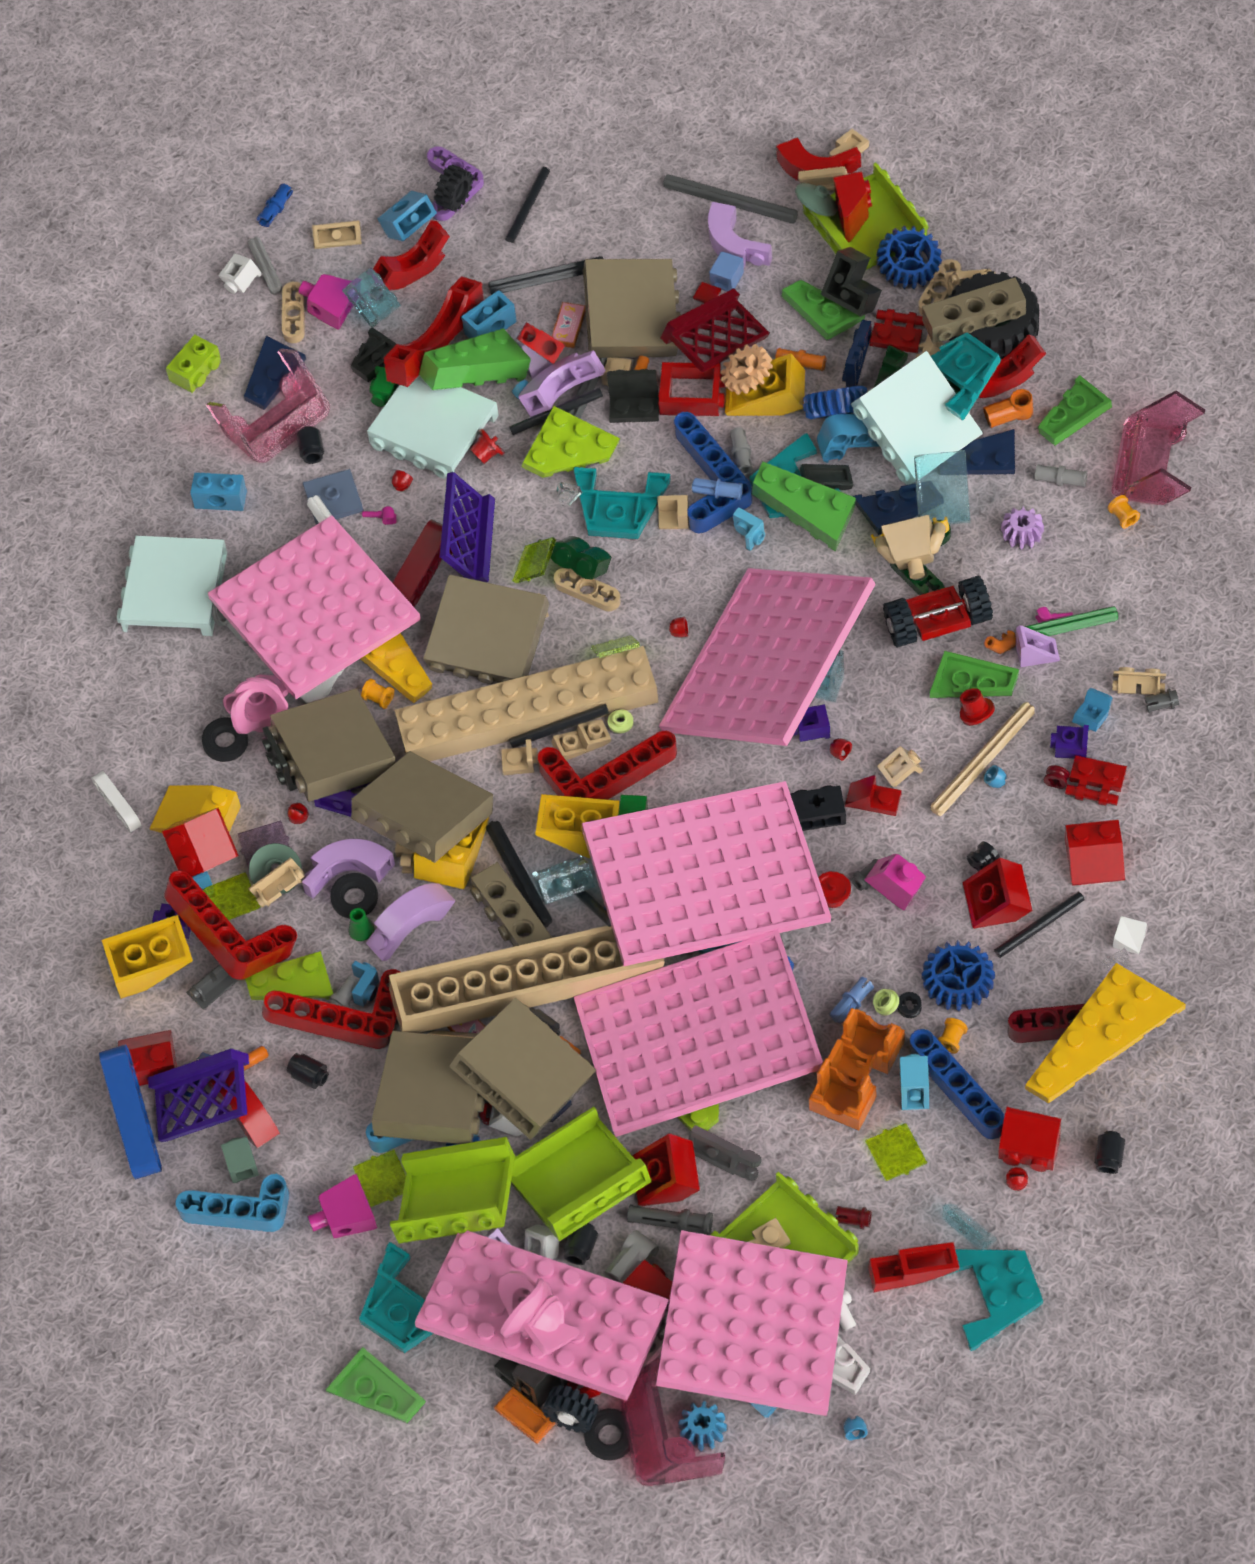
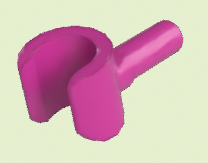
(387, 515)
(1045, 615)

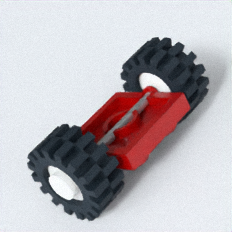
(938, 612)
(572, 1406)

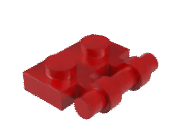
(900, 337)
(1096, 774)

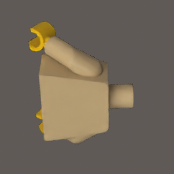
(911, 543)

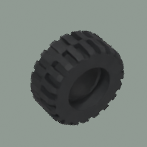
(1009, 336)

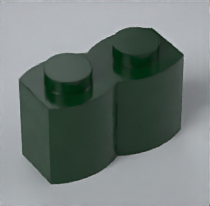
(580, 557)

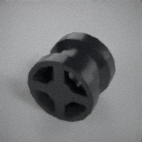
(982, 856)

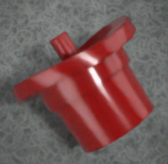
(485, 447)
(975, 707)
(835, 888)

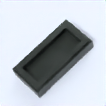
(828, 475)

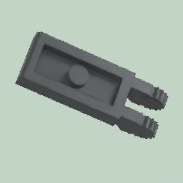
(724, 1154)

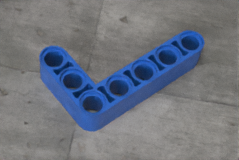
(716, 465)

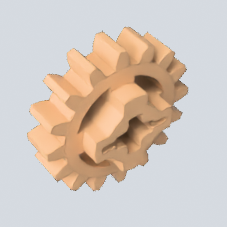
(746, 369)

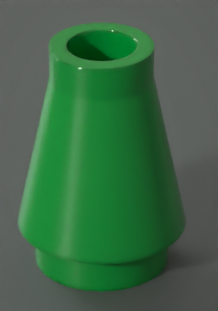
(360, 925)

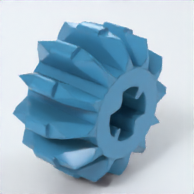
(710, 1418)

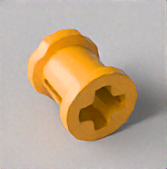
(1123, 511)
(377, 693)
(952, 1034)

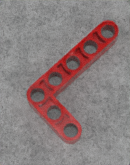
(608, 773)
(220, 937)
(340, 1015)

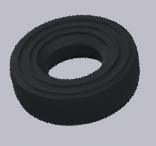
(219, 753)
(350, 881)
(598, 1448)

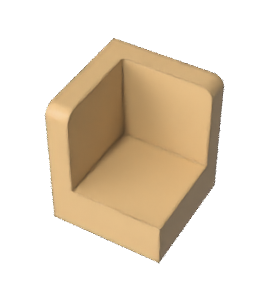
(673, 512)

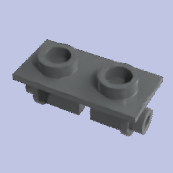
(211, 987)

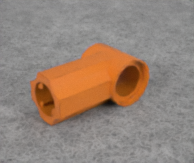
(1010, 408)

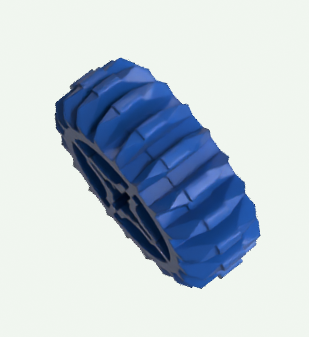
(908, 244)
(832, 402)
(939, 984)

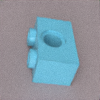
(914, 1082)

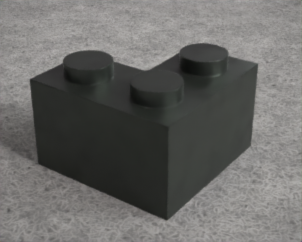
(845, 283)
(527, 1380)

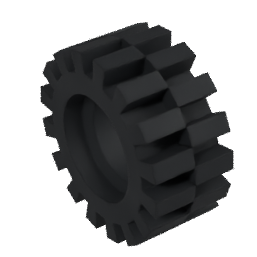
(453, 188)

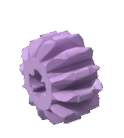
(1022, 527)

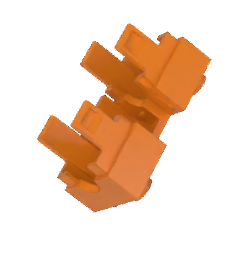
(843, 1079)

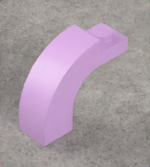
(723, 239)
(558, 378)
(347, 856)
(410, 910)

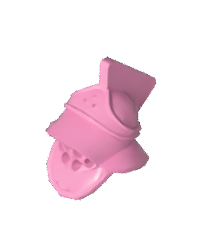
(254, 703)
(536, 1314)

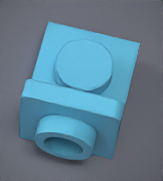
(750, 527)

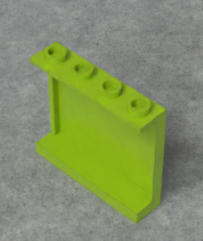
(887, 212)
(577, 1174)
(455, 1190)
(801, 1219)

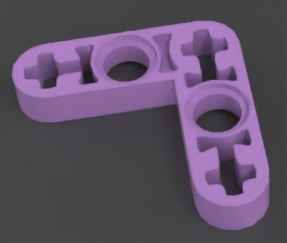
(449, 159)

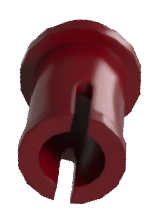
(854, 1216)

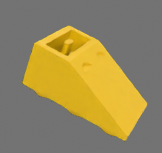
(456, 865)

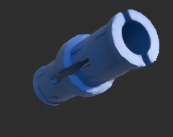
(274, 205)

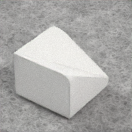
(1129, 935)
(541, 1241)

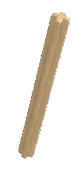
(982, 759)

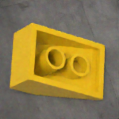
(776, 397)
(190, 800)
(562, 819)
(146, 955)

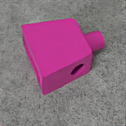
(327, 299)
(896, 879)
(344, 1210)

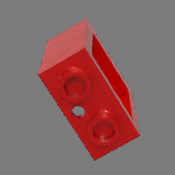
(697, 406)

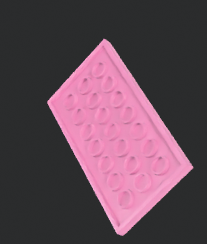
(611, 1317)

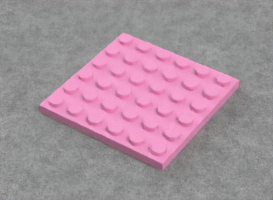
(314, 606)
(752, 1323)

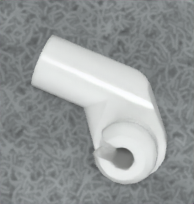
(846, 1318)

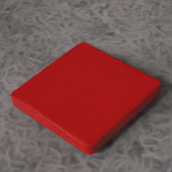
(706, 292)

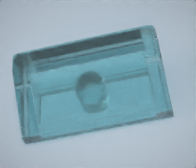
(967, 1227)

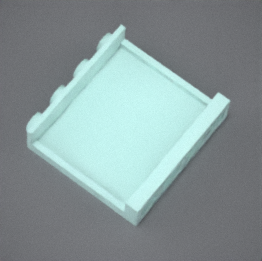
(911, 418)
(431, 425)
(172, 582)

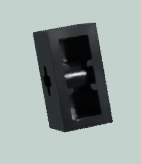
(830, 810)

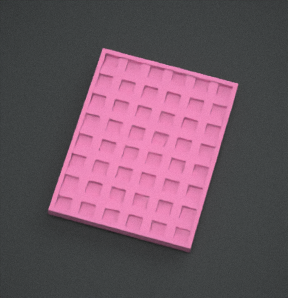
(767, 656)
(705, 873)
(697, 1033)

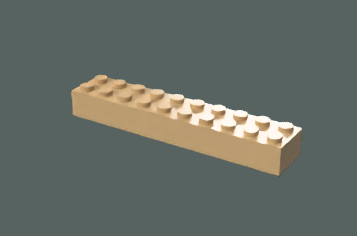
(525, 704)
(489, 981)

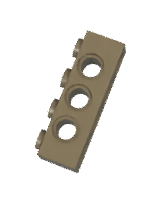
(974, 310)
(496, 882)

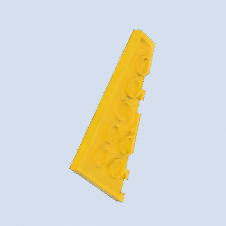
(399, 667)
(1106, 1026)

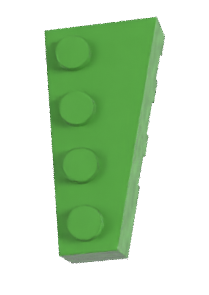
(474, 361)
(805, 503)

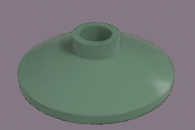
(816, 199)
(267, 856)

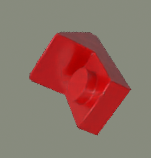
(870, 797)

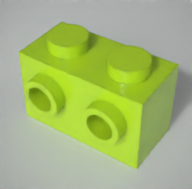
(193, 363)

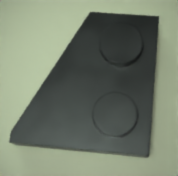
(371, 355)

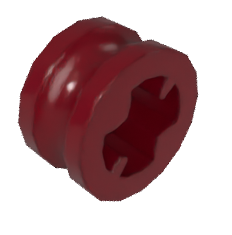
(1056, 777)

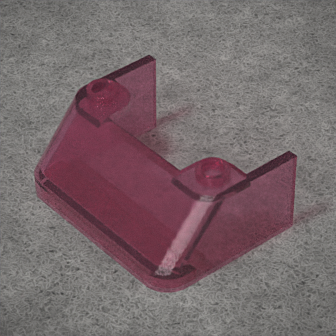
(277, 428)
(1146, 450)
(653, 1454)

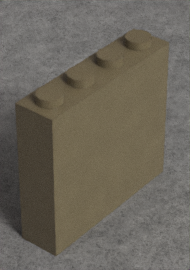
(629, 306)
(485, 630)
(331, 744)
(422, 806)
(522, 1068)
(422, 1094)

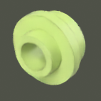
(620, 727)
(885, 1001)

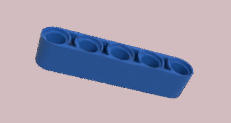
(961, 1095)
(130, 1111)

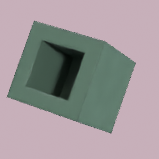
(239, 1159)

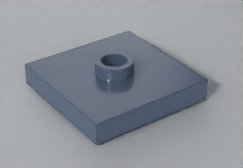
(337, 493)

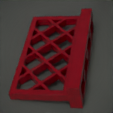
(703, 318)

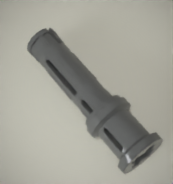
(681, 1220)

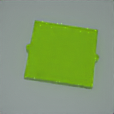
(534, 560)
(615, 646)
(233, 896)
(896, 1152)
(381, 1178)

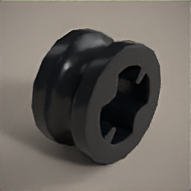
(915, 999)

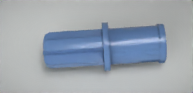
(717, 488)
(851, 1000)

